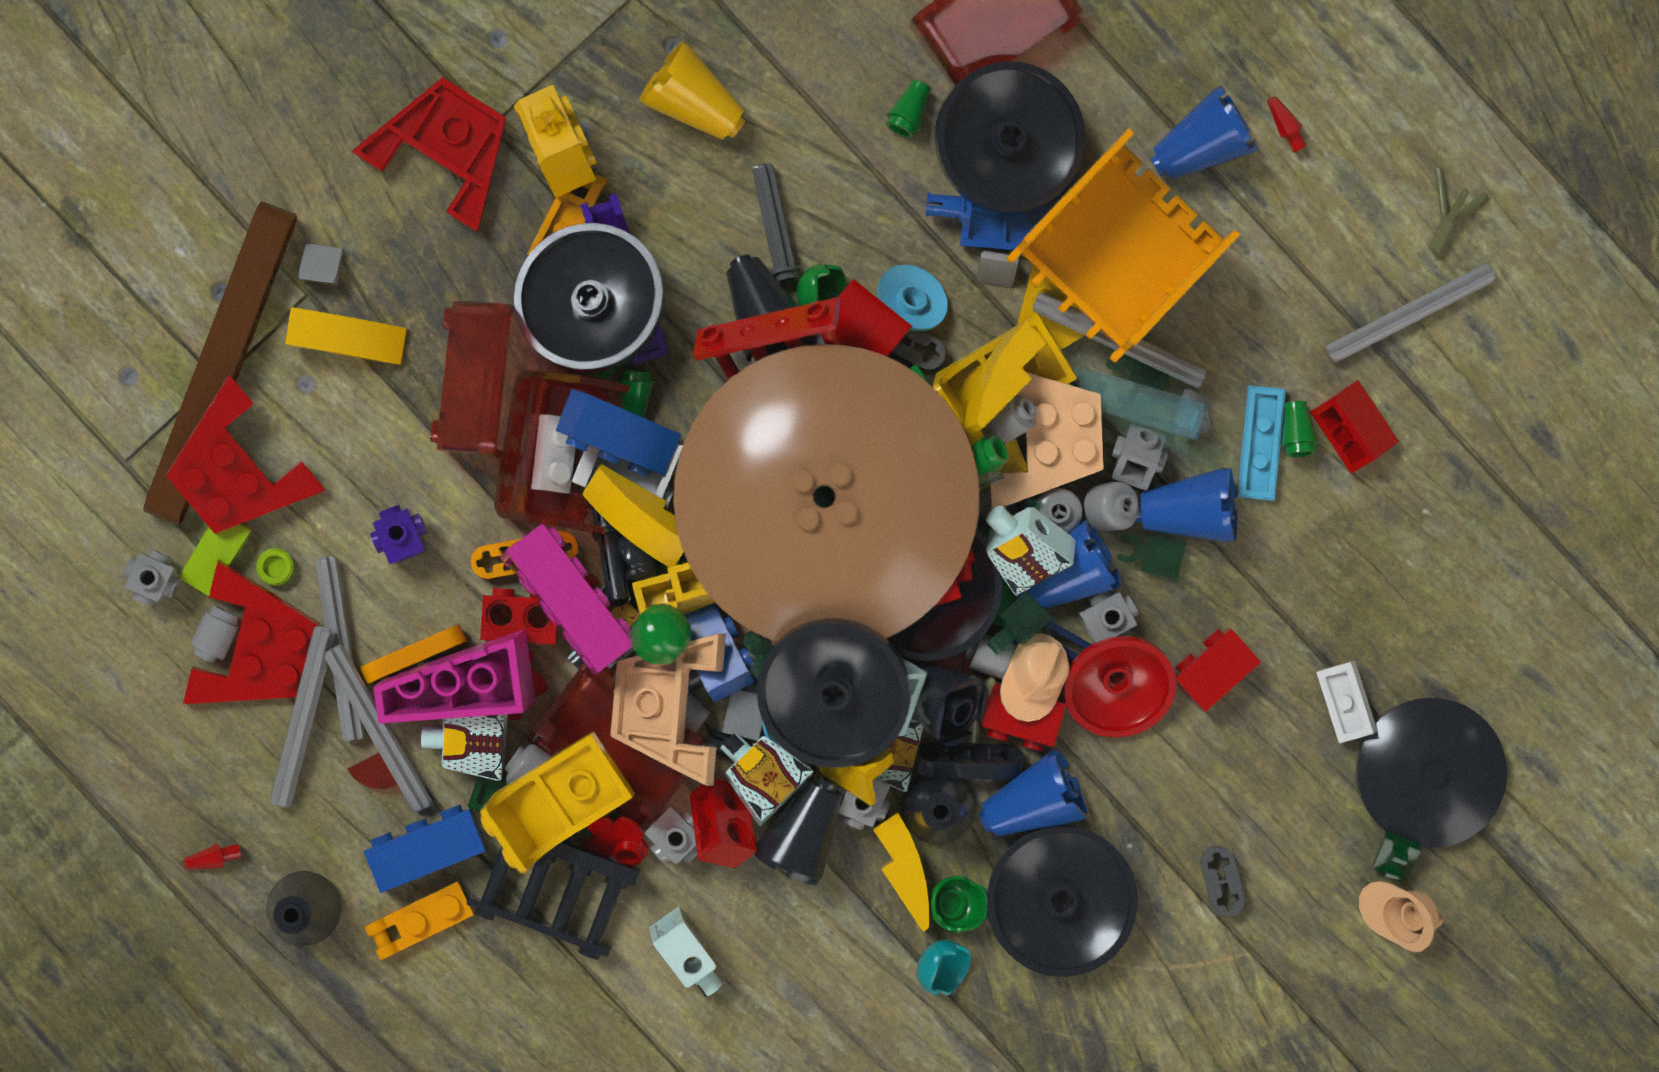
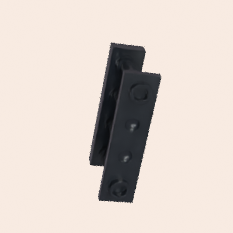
(582, 865)

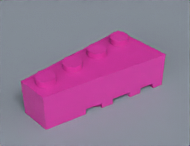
(569, 598)
(469, 683)

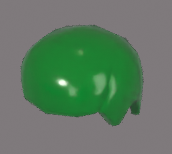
(820, 284)
(660, 634)
(958, 904)

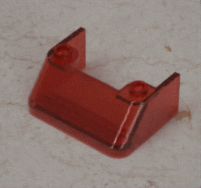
(473, 378)
(547, 395)

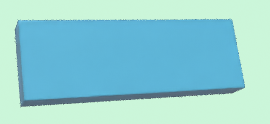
(1261, 443)

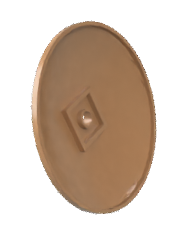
(840, 422)

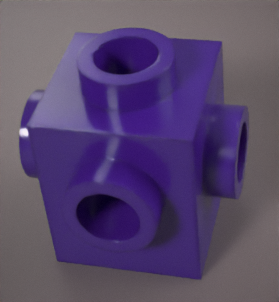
(411, 541)

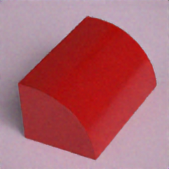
(868, 321)
(1354, 426)

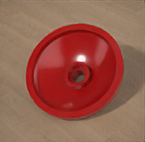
(1125, 702)

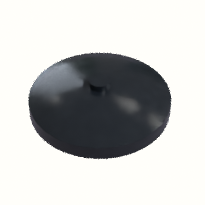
(1009, 137)
(589, 297)
(957, 623)
(834, 692)
(1431, 772)
(1062, 901)

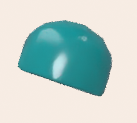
(943, 967)

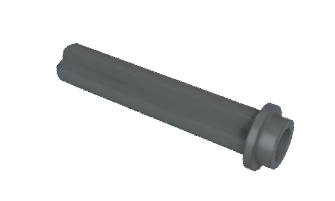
(774, 223)

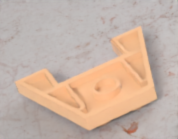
(1060, 445)
(653, 704)

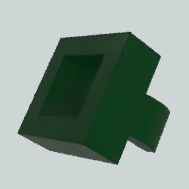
(1396, 856)

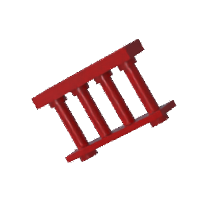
(767, 329)

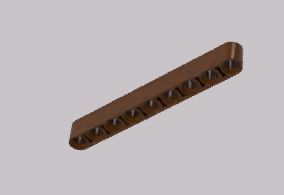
(225, 343)

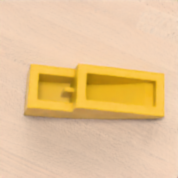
(345, 336)
(1002, 376)
(635, 514)
(676, 588)
(904, 868)

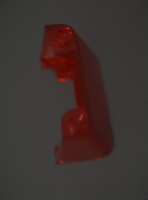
(982, 32)
(588, 707)

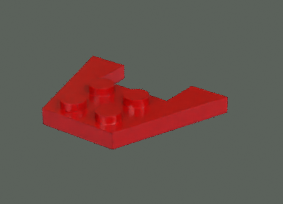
(451, 131)
(221, 477)
(268, 646)

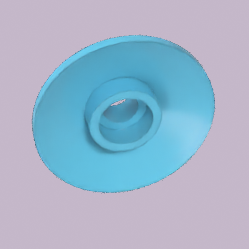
(913, 296)

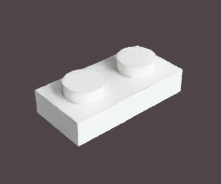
(552, 458)
(1347, 701)

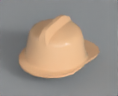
(1034, 678)
(1400, 915)

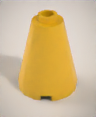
(693, 95)

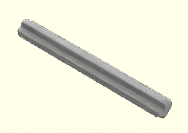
(1410, 313)
(1142, 351)
(336, 619)
(302, 717)
(379, 733)

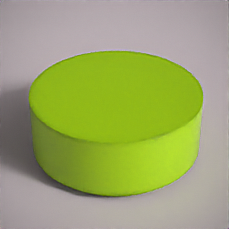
(275, 566)

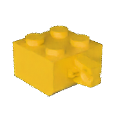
(556, 140)

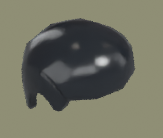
(640, 563)

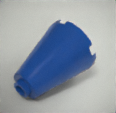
(1204, 138)
(1193, 507)
(1083, 579)
(1036, 799)

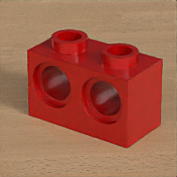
(520, 618)
(721, 825)

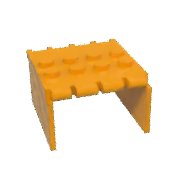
(1121, 248)

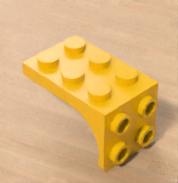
(958, 379)
(554, 801)

